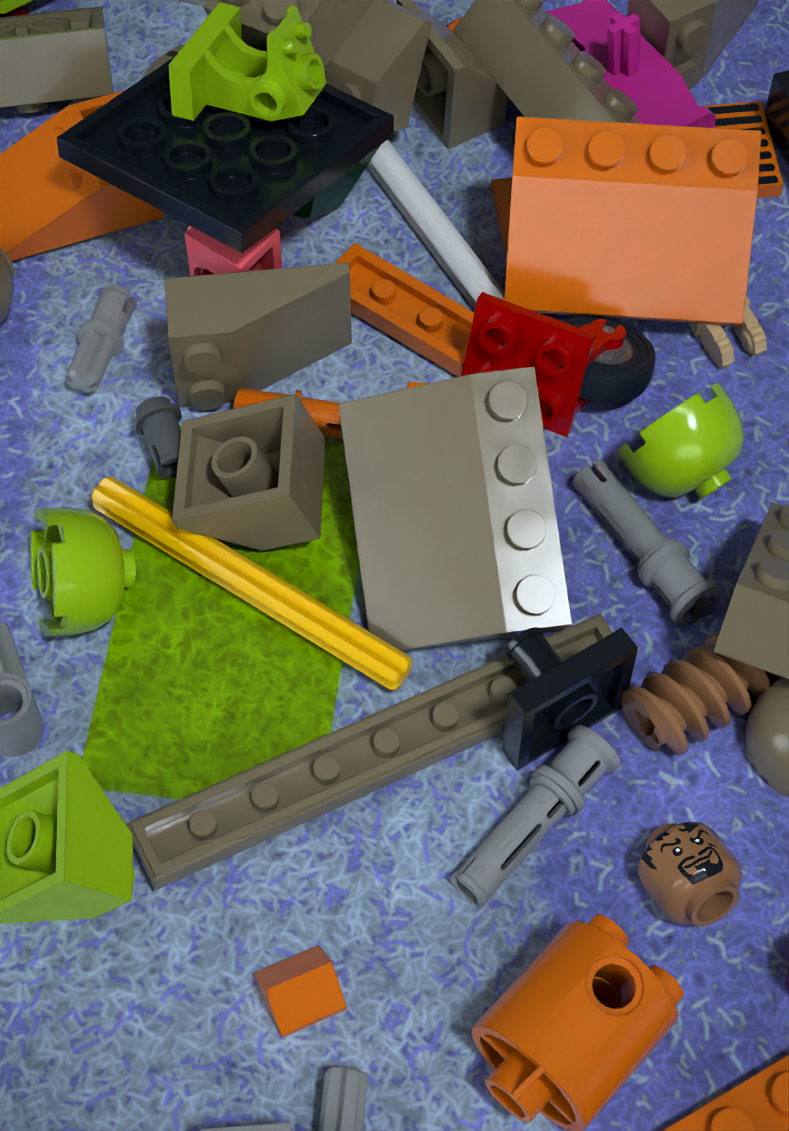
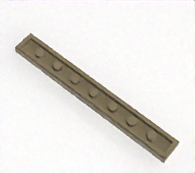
(336, 767)

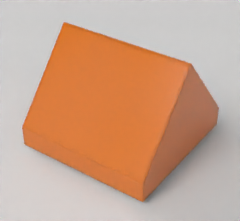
(301, 990)

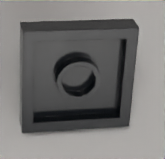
(562, 692)

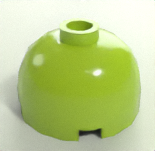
(688, 447)
(79, 567)

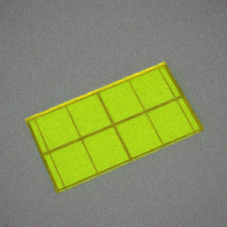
(206, 679)

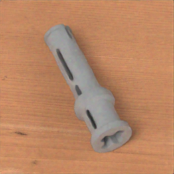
(660, 561)
(554, 793)

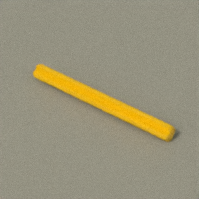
(254, 584)

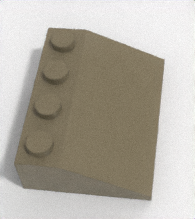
(455, 511)

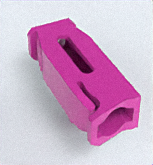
(633, 64)

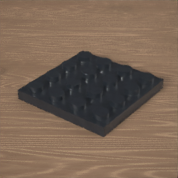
(225, 168)

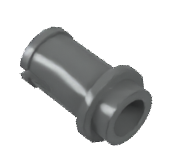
(159, 423)

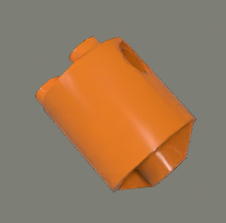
(557, 1043)

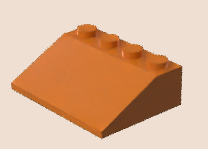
(632, 220)

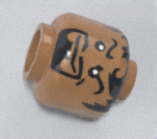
(690, 873)

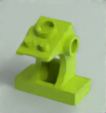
(230, 75)

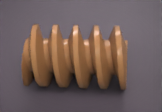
(689, 692)

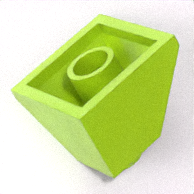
(61, 846)

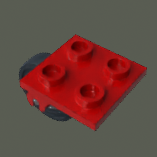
(572, 358)

